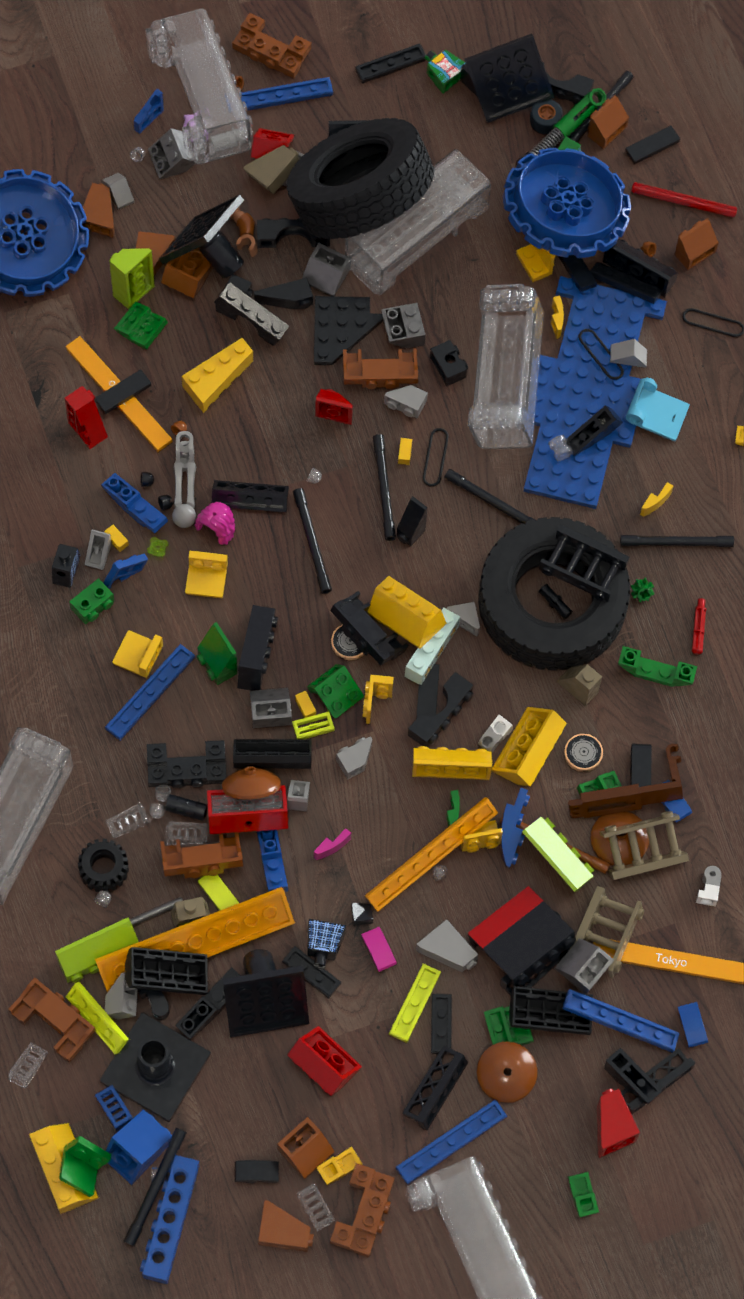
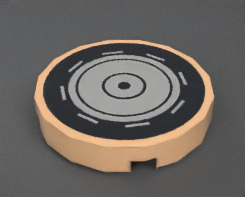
(344, 646)
(583, 752)

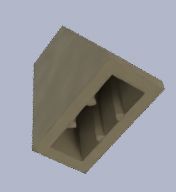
(273, 168)
(581, 682)

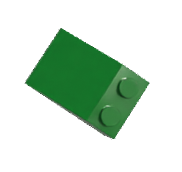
(217, 655)

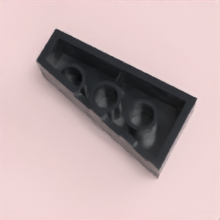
(256, 648)

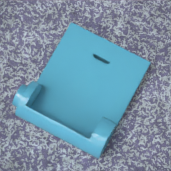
(656, 410)

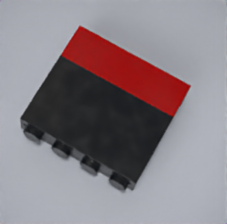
(523, 936)

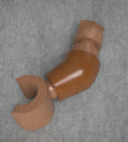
(246, 229)

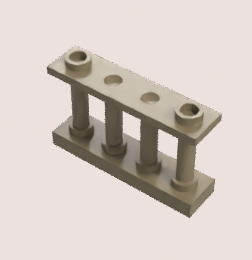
(639, 865)
(593, 917)

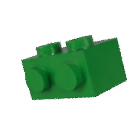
(92, 601)

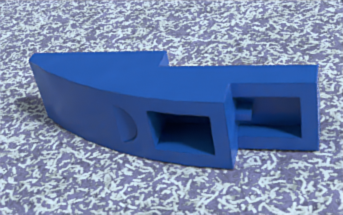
(131, 502)
(511, 834)
(272, 860)

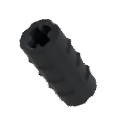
(186, 807)

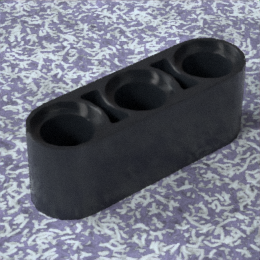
(640, 764)

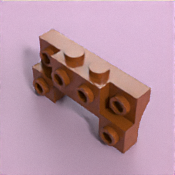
(268, 50)
(380, 372)
(202, 859)
(57, 1014)
(368, 1219)

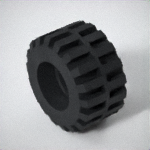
(103, 850)

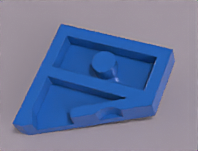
(149, 112)
(125, 569)

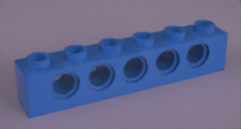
(161, 1271)

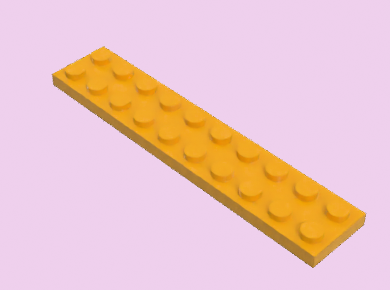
(210, 933)

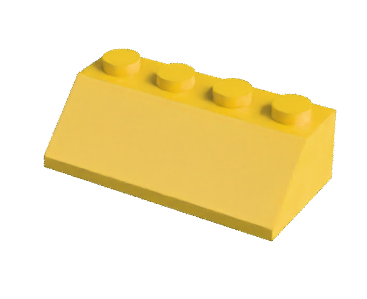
(405, 612)
(529, 746)
(452, 763)
(49, 1148)

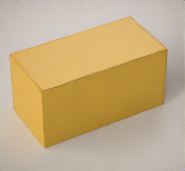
(405, 451)
(117, 538)
(305, 704)

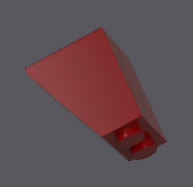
(614, 1123)

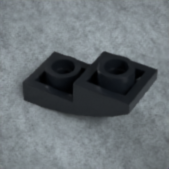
(256, 1171)

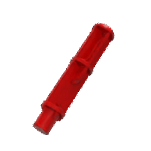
(699, 626)

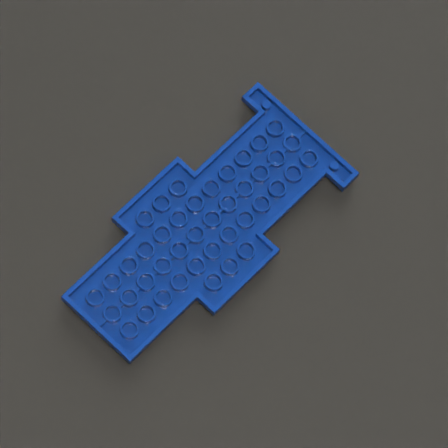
(577, 388)

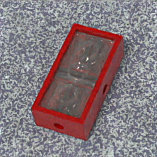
(246, 815)

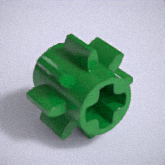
(642, 590)

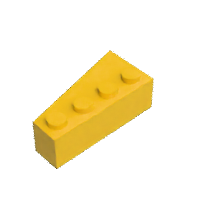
(216, 374)

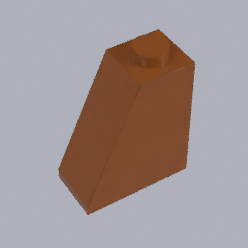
(99, 210)
(156, 243)
(283, 1230)

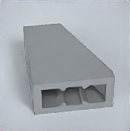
(448, 947)

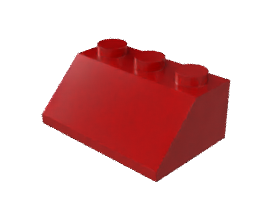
(324, 1060)

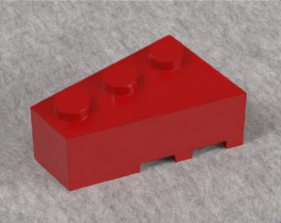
(85, 417)

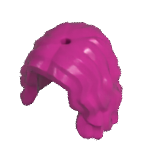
(219, 519)

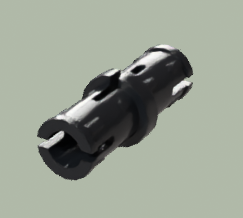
(555, 601)

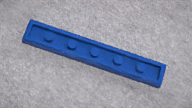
(287, 93)
(150, 692)
(620, 1020)
(451, 1142)

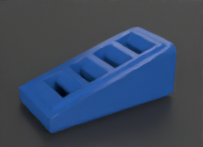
(103, 1094)

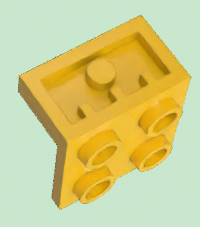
(536, 261)
(206, 574)
(138, 653)
(377, 686)
(487, 836)

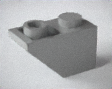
(407, 400)
(354, 759)
(121, 1000)

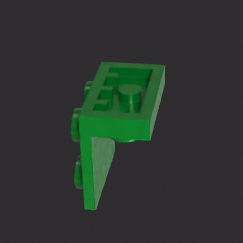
(336, 690)
(80, 1164)

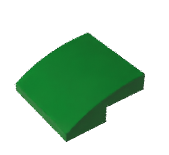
(141, 325)
(501, 1030)

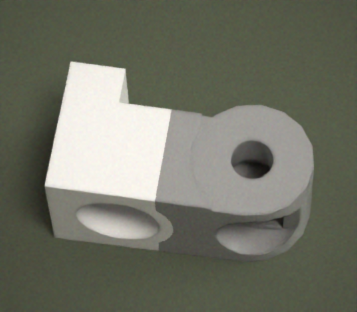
(495, 733)
(711, 882)

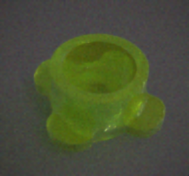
(157, 551)

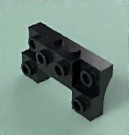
(365, 631)
(186, 770)

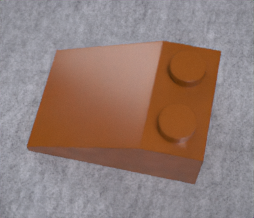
(187, 273)

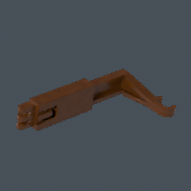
(630, 796)

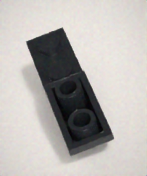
(205, 1009)

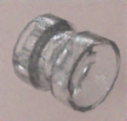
(560, 448)

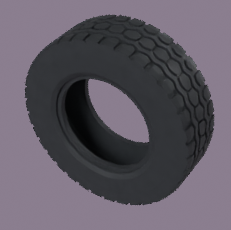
(326, 183)
(537, 641)

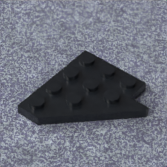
(341, 325)

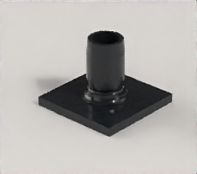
(509, 78)
(204, 234)
(265, 996)
(155, 1067)

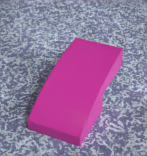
(328, 847)
(379, 949)

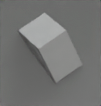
(119, 190)
(629, 353)
(98, 549)
(468, 617)
(298, 795)

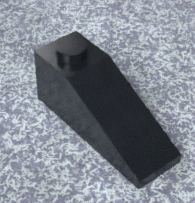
(287, 295)
(594, 430)
(412, 522)
(632, 1077)

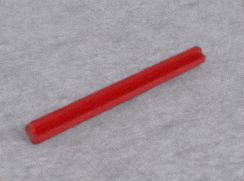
(683, 199)

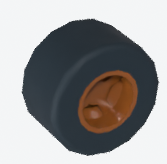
(545, 116)

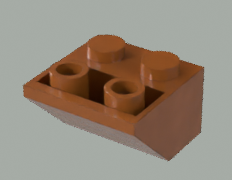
(607, 122)
(696, 244)
(305, 1148)

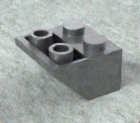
(169, 155)
(327, 269)
(404, 325)
(270, 708)
(584, 964)

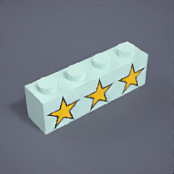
(427, 656)

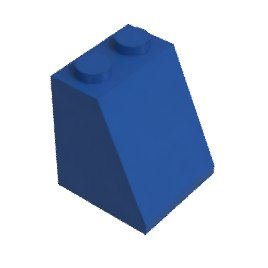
(137, 1146)

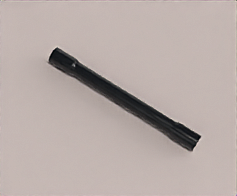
(620, 84)
(379, 449)
(460, 481)
(635, 540)
(322, 576)
(173, 1146)

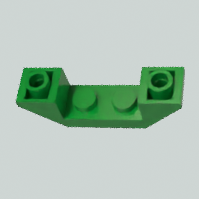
(656, 671)

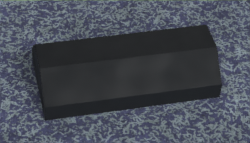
(272, 753)
(166, 971)
(543, 1011)

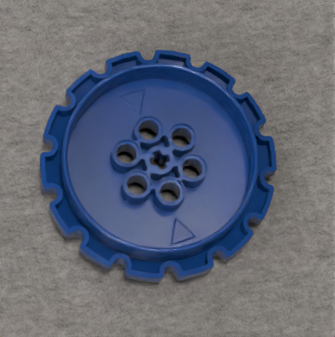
(566, 202)
(61, 238)

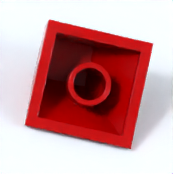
(267, 141)
(333, 406)

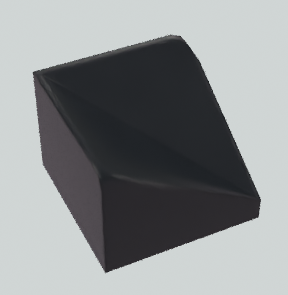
(361, 914)

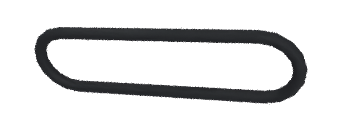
(712, 329)
(589, 330)
(443, 457)

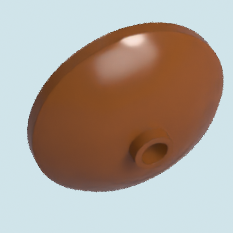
(251, 783)
(601, 845)
(492, 1077)

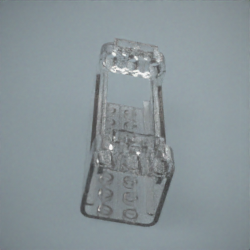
(220, 115)
(453, 197)
(507, 368)
(28, 791)
(476, 1229)

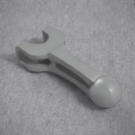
(184, 514)

